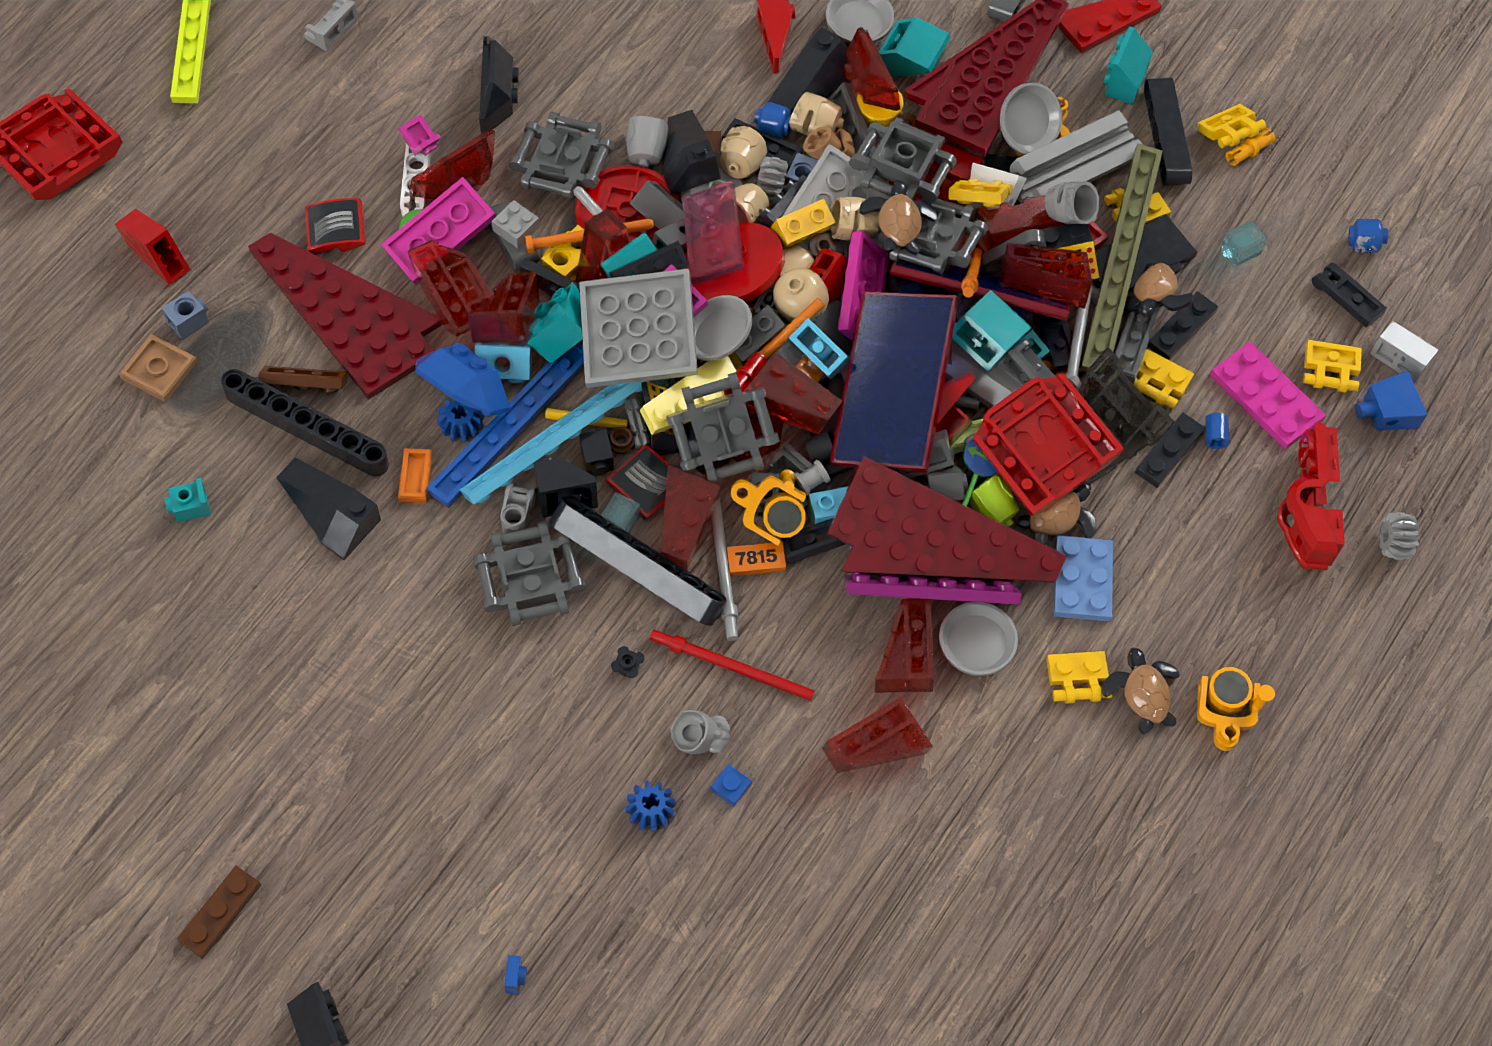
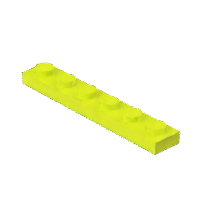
(190, 51)

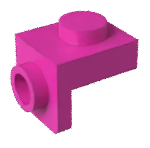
(419, 136)

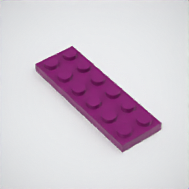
(943, 589)

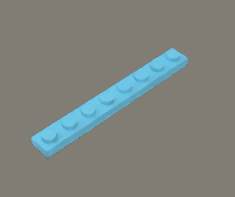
(548, 441)

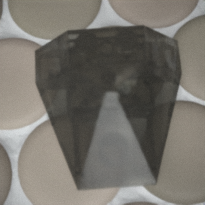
(1122, 408)

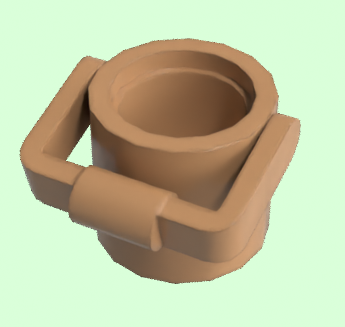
(823, 136)

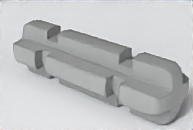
(637, 423)

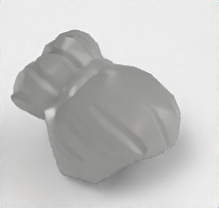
(698, 733)

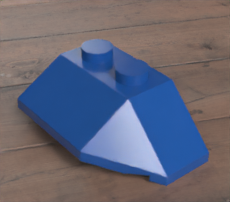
(464, 378)

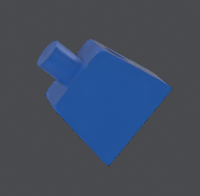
(1393, 404)

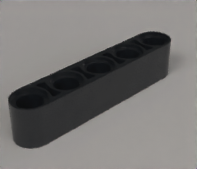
(1168, 131)

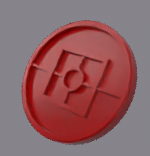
(615, 192)
(762, 266)

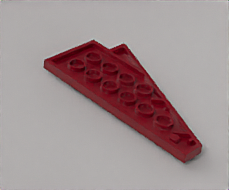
(967, 91)
(360, 324)
(919, 532)

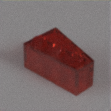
(1013, 220)

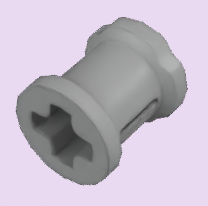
(812, 477)

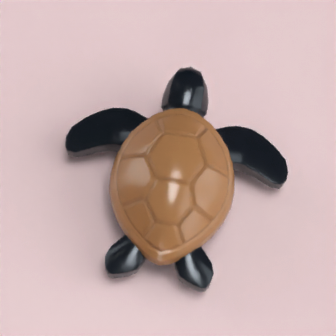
(899, 217)
(1156, 289)
(1062, 516)
(1145, 689)

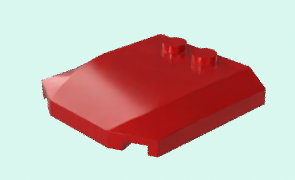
(55, 144)
(1045, 441)

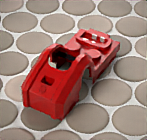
(1316, 531)

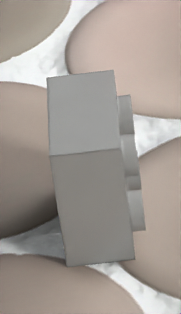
(515, 224)

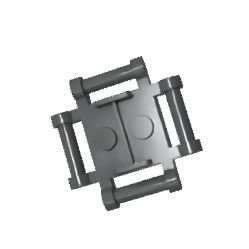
(561, 155)
(903, 156)
(942, 239)
(722, 428)
(529, 574)

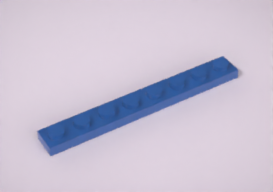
(506, 426)

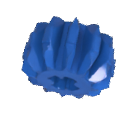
(452, 425)
(657, 813)

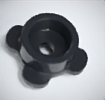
(627, 670)

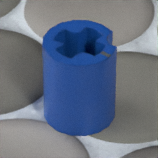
(1217, 430)

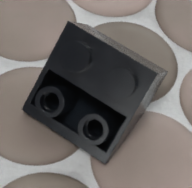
(314, 1018)

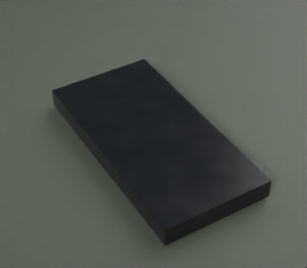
(1159, 244)

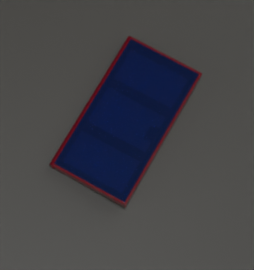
(953, 279)
(895, 380)

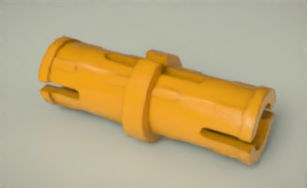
(1250, 147)

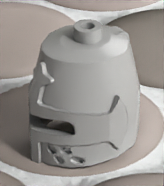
(646, 140)
(1072, 202)

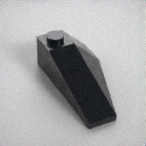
(815, 71)
(688, 154)
(330, 507)

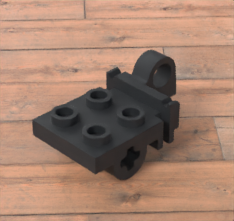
(820, 446)

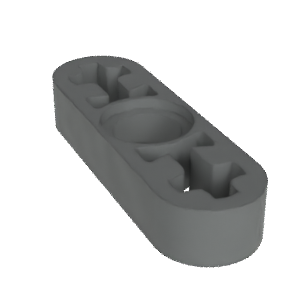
(992, 259)

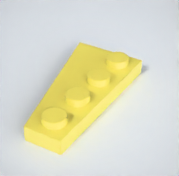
(673, 400)

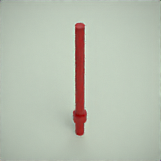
(679, 644)

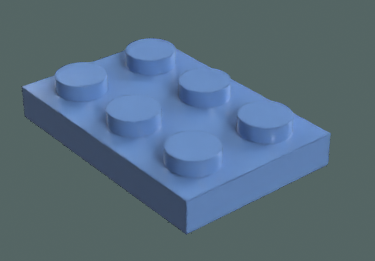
(1085, 579)

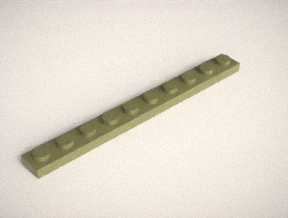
(1122, 254)

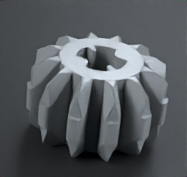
(772, 176)
(1399, 536)

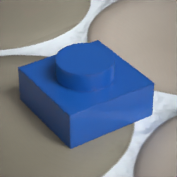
(731, 785)
(515, 975)

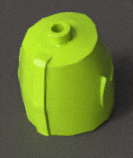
(994, 500)

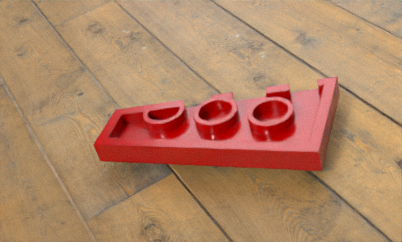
(1102, 20)

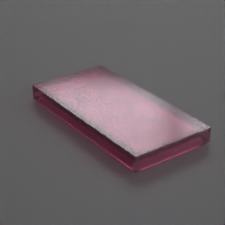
(712, 233)

